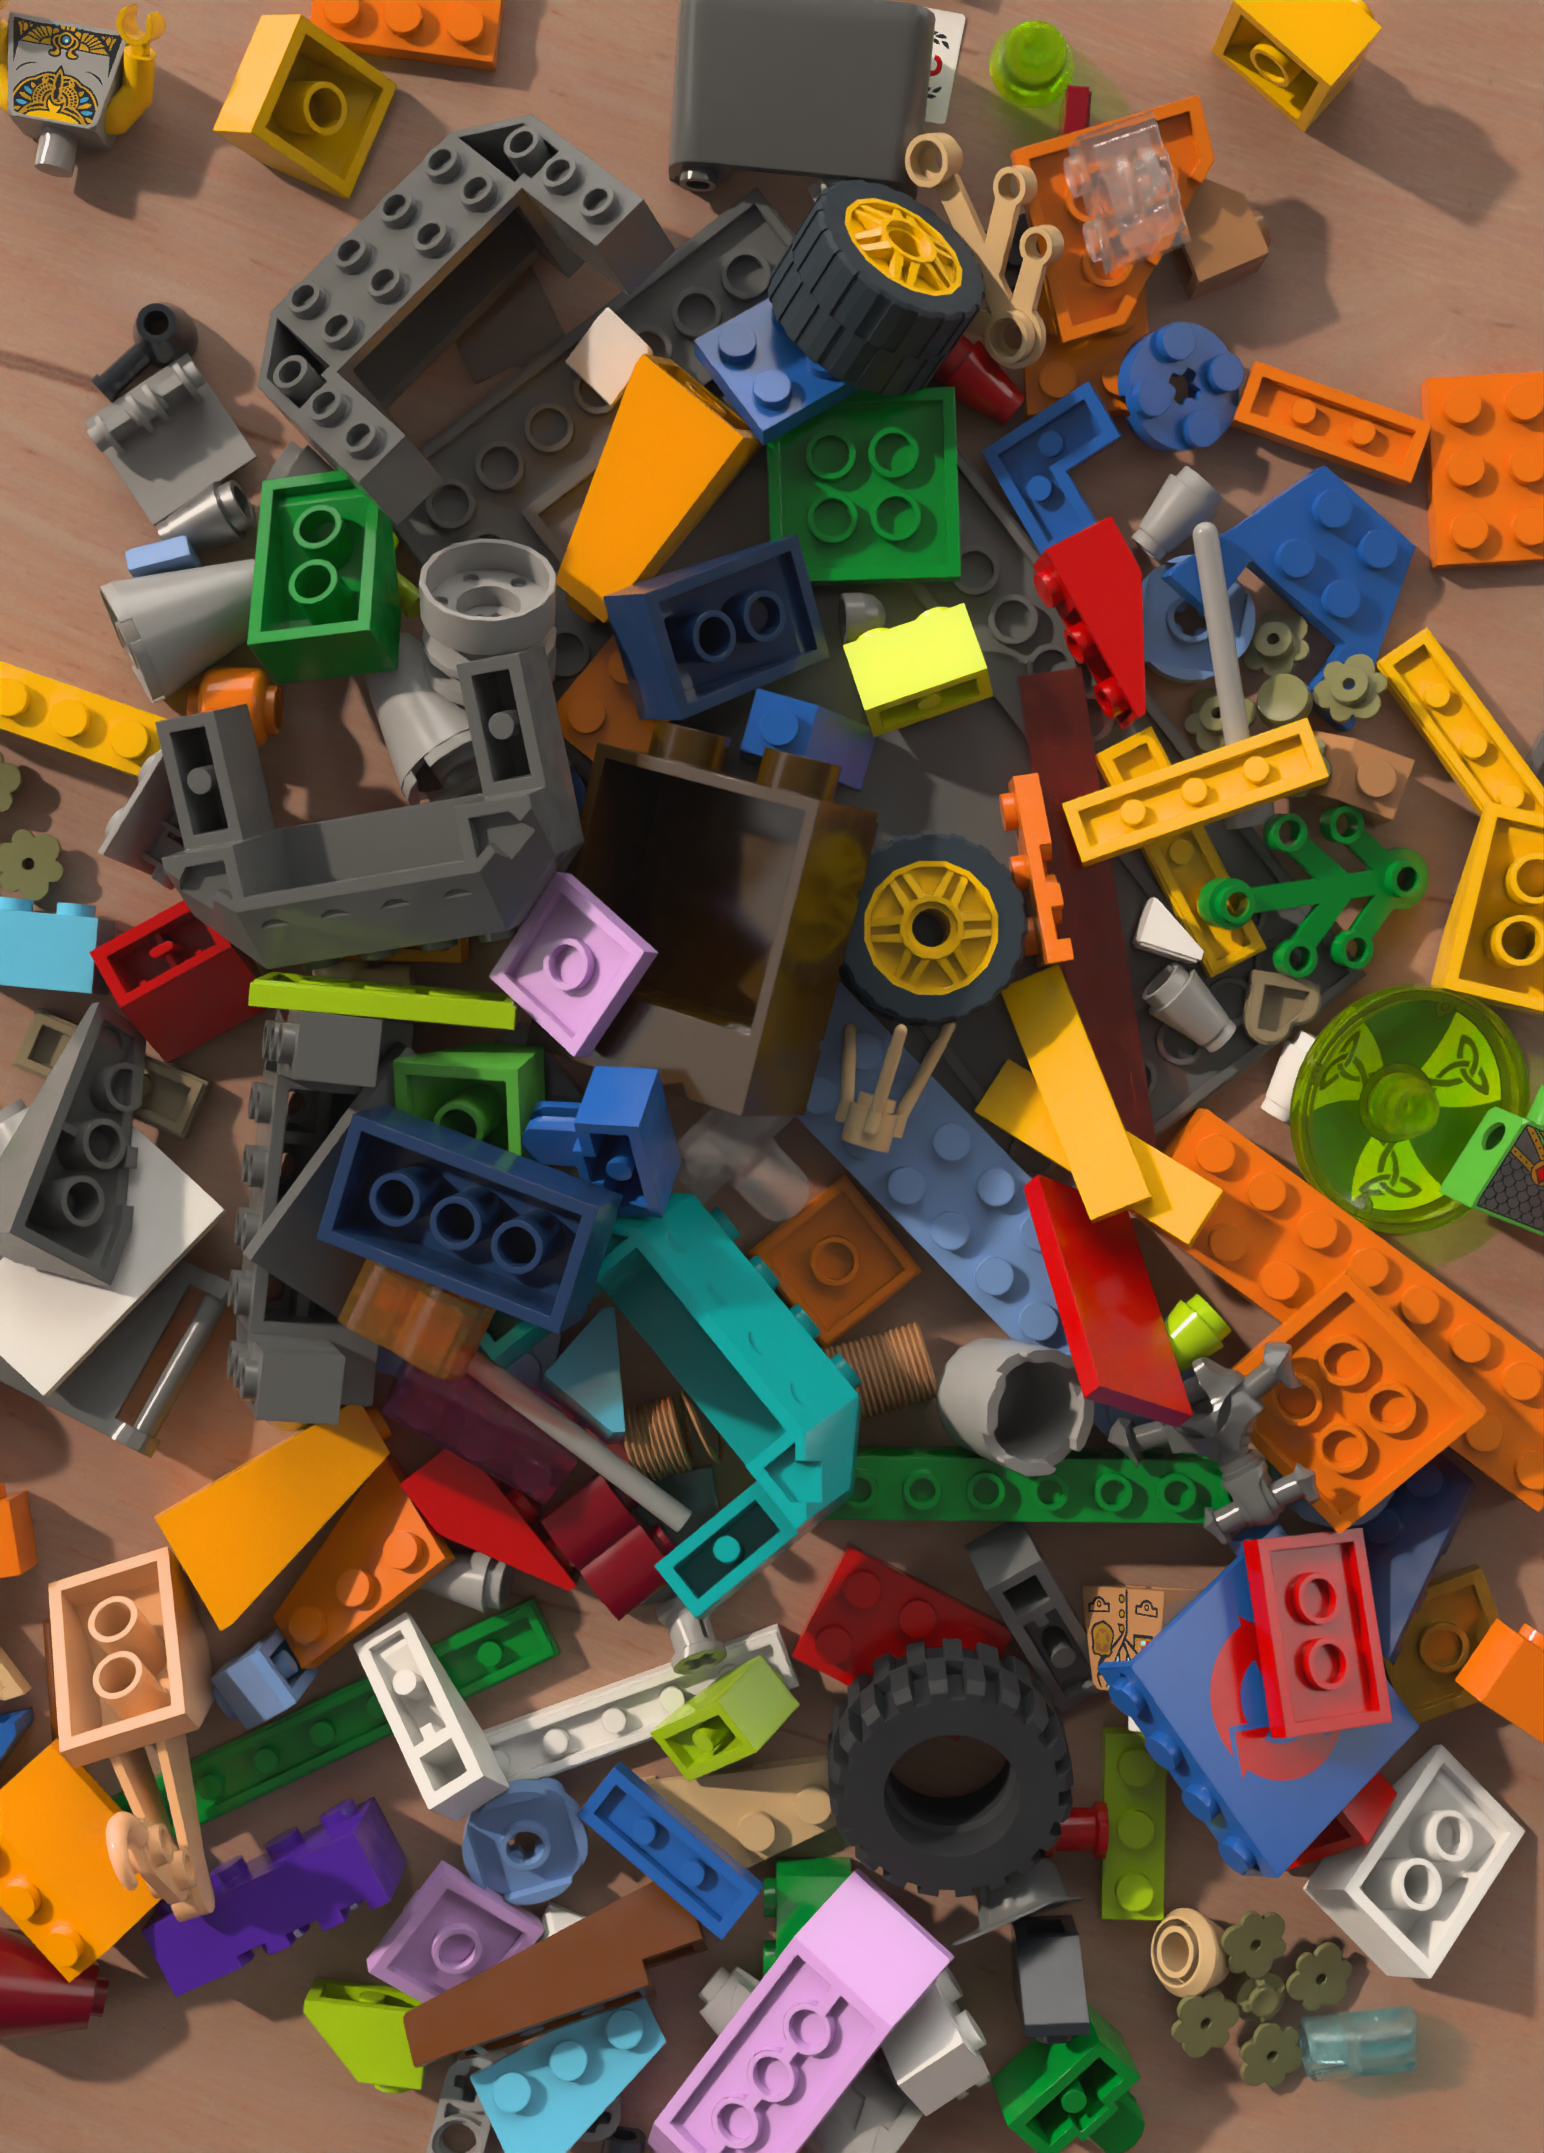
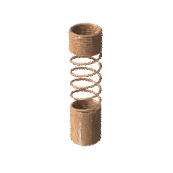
(892, 1373)

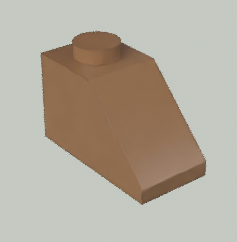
(1224, 242)
(1362, 778)

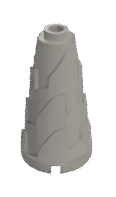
(871, 2113)

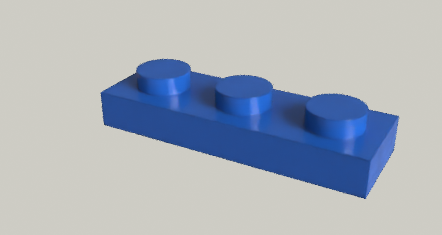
(670, 1850)

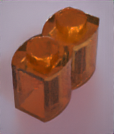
(416, 1320)

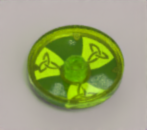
(1396, 1100)

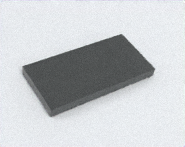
(288, 1240)

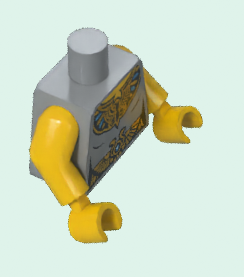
(75, 82)

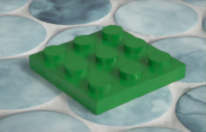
(871, 489)

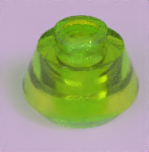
(1021, 71)

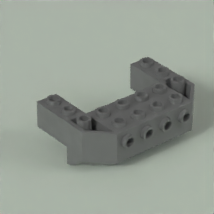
(425, 273)
(384, 874)
(289, 1351)

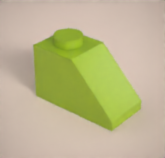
(726, 1719)
(366, 2031)

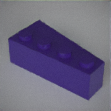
(280, 1894)

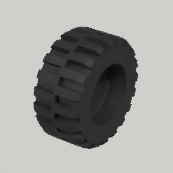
(961, 1838)

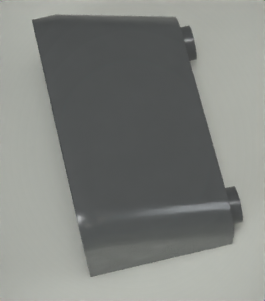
(799, 89)

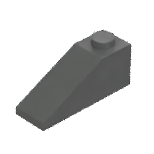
(1035, 1611)

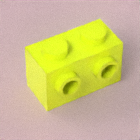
(918, 669)

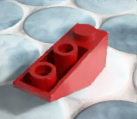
(1100, 601)
(487, 1517)

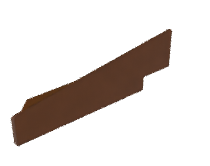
(558, 1981)

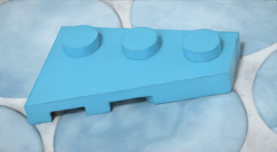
(566, 2079)

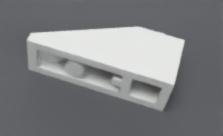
(430, 1720)

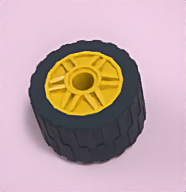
(876, 288)
(979, 922)

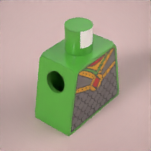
(1504, 1168)

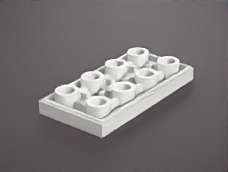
(57, 1320)

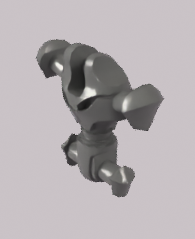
(1221, 1425)

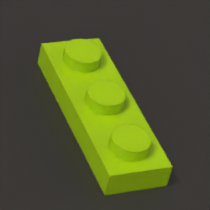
(1136, 1804)

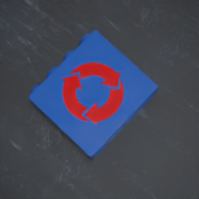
(1207, 1723)

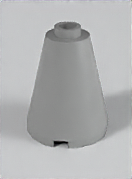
(180, 621)
(423, 730)

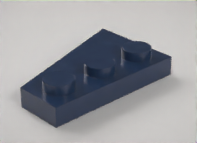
(1408, 1542)

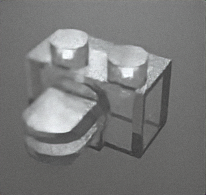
(1126, 192)
(747, 1157)

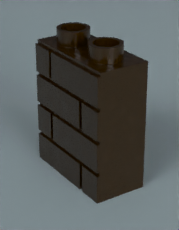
(743, 901)

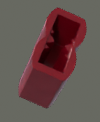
(609, 1543)

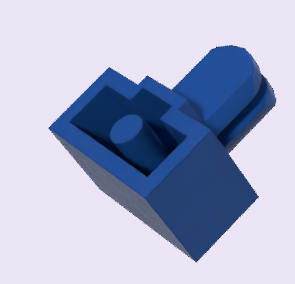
(614, 1137)

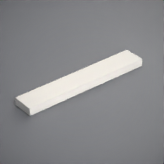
(619, 1712)

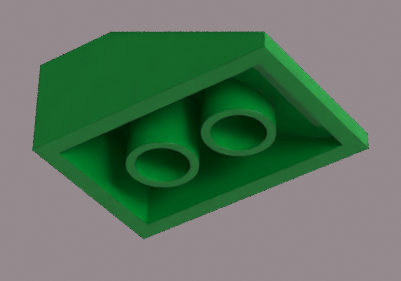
(323, 581)

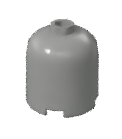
(1014, 1404)

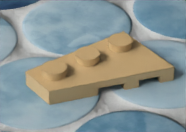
(756, 1807)

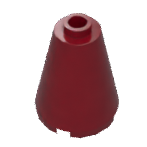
(38, 1997)

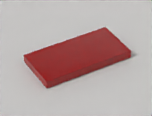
(1107, 1306)

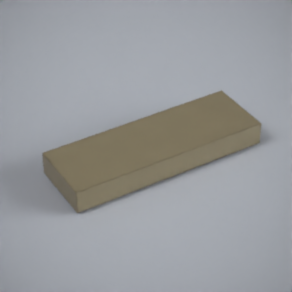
(169, 1095)

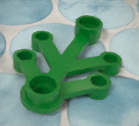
(1327, 890)

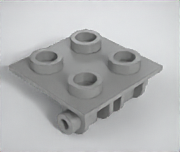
(170, 439)
(146, 825)

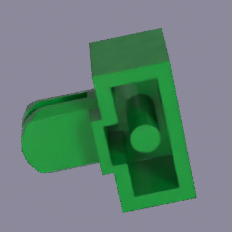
(1073, 2092)

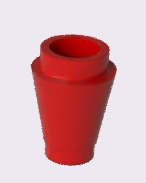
(979, 381)

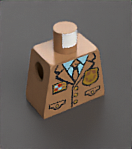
(1125, 1619)

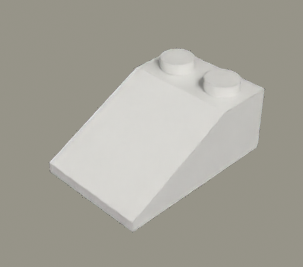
(1422, 1869)

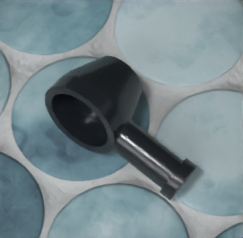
(150, 349)

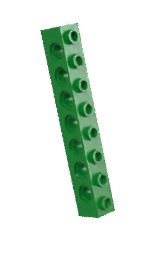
(1085, 1487)

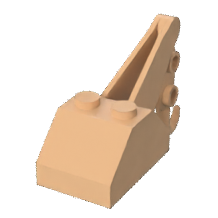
(133, 1676)

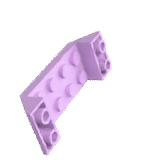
(805, 2028)

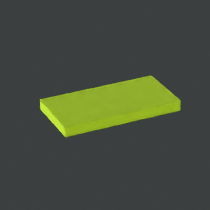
(385, 1000)

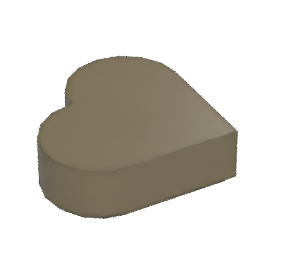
(1276, 1005)

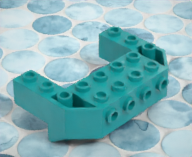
(747, 1370)

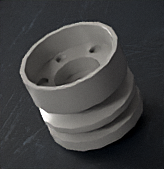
(482, 604)

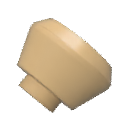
(1188, 1953)

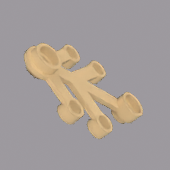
(993, 249)

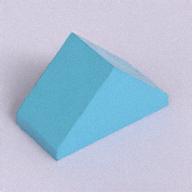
(589, 1379)

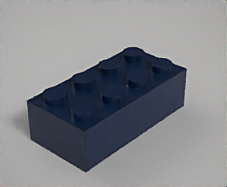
(469, 1217)

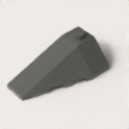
(74, 1154)

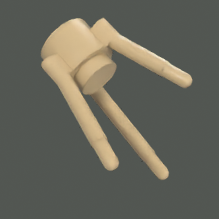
(872, 1118)

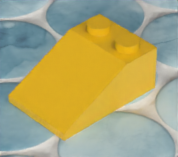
(1497, 915)

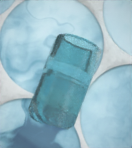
(1359, 2043)

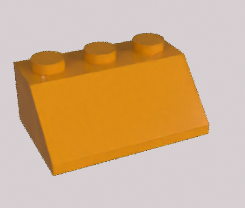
(58, 1864)

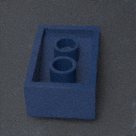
(717, 629)

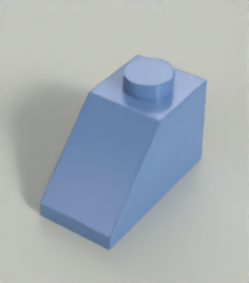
(261, 1681)

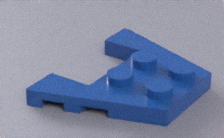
(1324, 558)

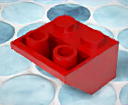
(178, 981)

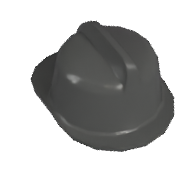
(1024, 1896)

